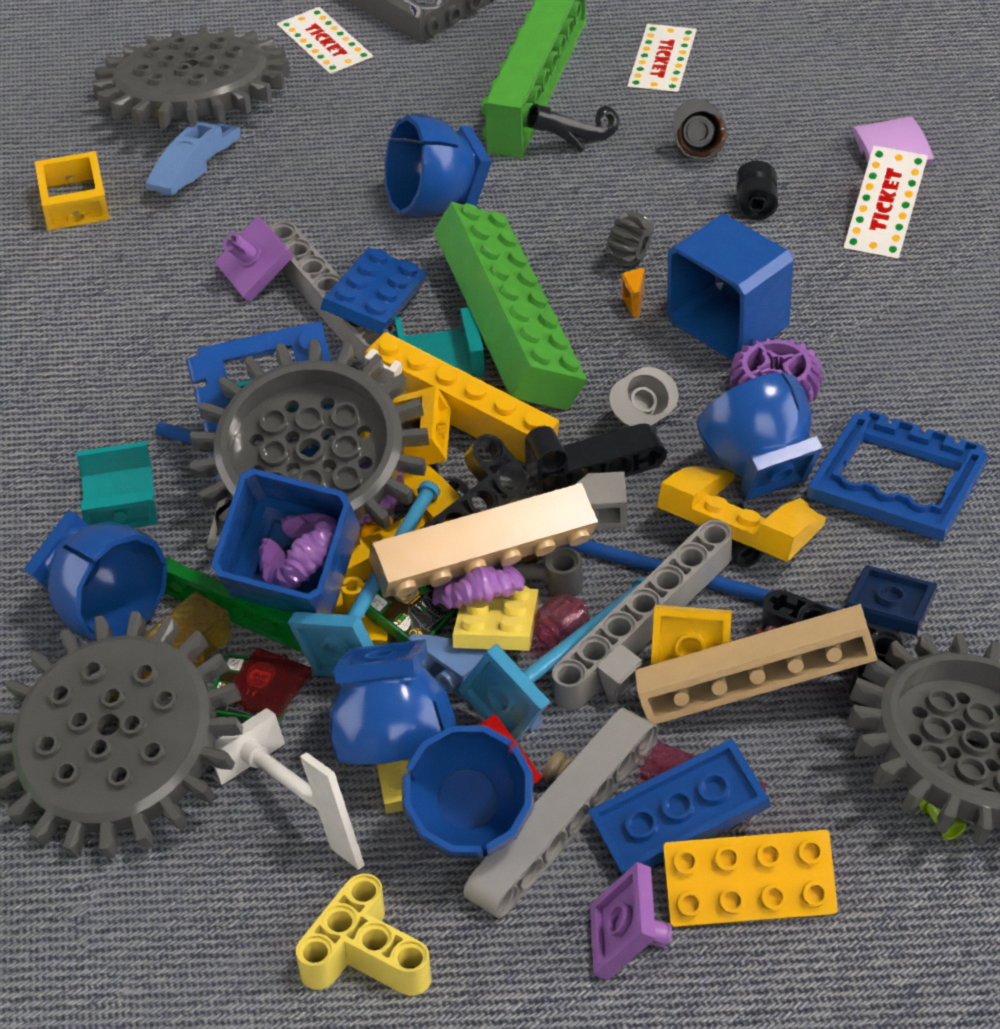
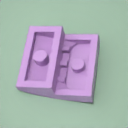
(895, 134)

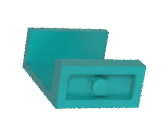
(456, 347)
(118, 485)

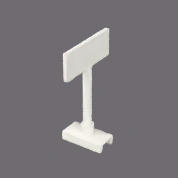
(252, 749)

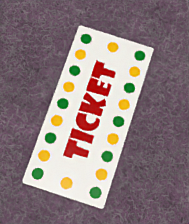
(325, 40)
(662, 57)
(885, 201)

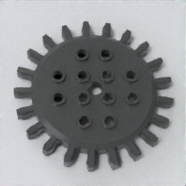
(190, 76)
(359, 406)
(946, 694)
(153, 785)

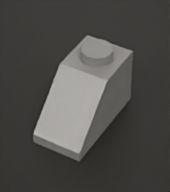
(607, 498)

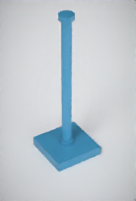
(329, 636)
(505, 690)

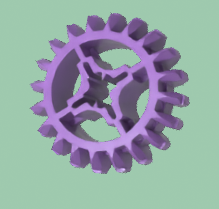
(775, 357)

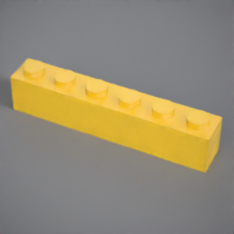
(473, 403)

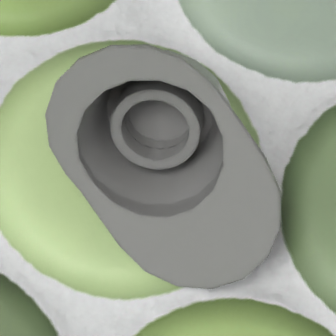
(643, 396)

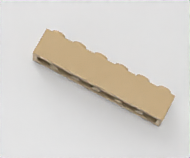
(482, 540)
(755, 665)

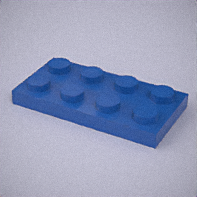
(374, 290)
(680, 806)

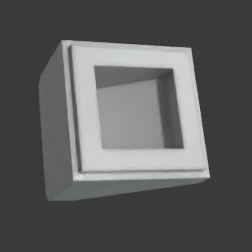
(618, 672)

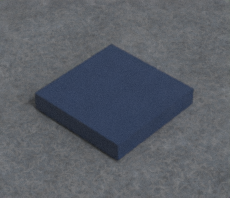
(892, 599)

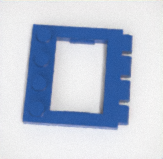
(210, 367)
(899, 509)

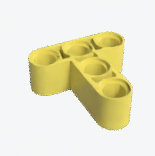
(354, 945)

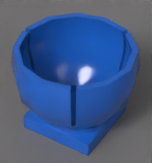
(437, 170)
(761, 434)
(98, 573)
(385, 704)
(468, 791)

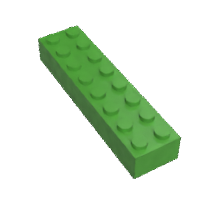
(530, 73)
(509, 307)

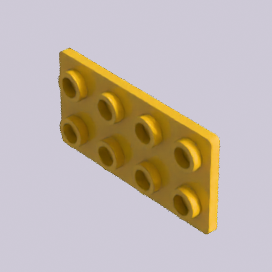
(750, 878)

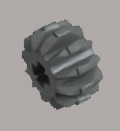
(629, 239)

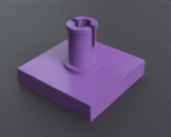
(253, 258)
(625, 922)

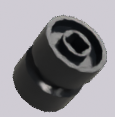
(756, 190)

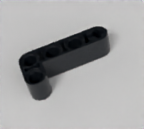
(559, 466)
(488, 475)
(786, 608)

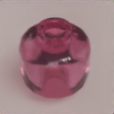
(559, 618)

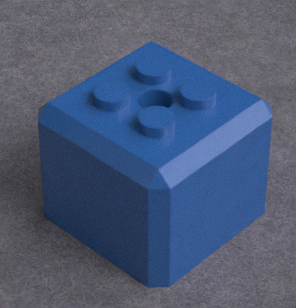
(729, 286)
(256, 514)

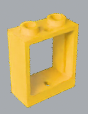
(60, 209)
(435, 419)

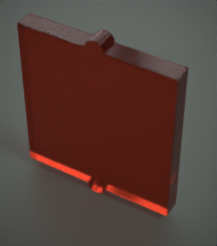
(269, 681)

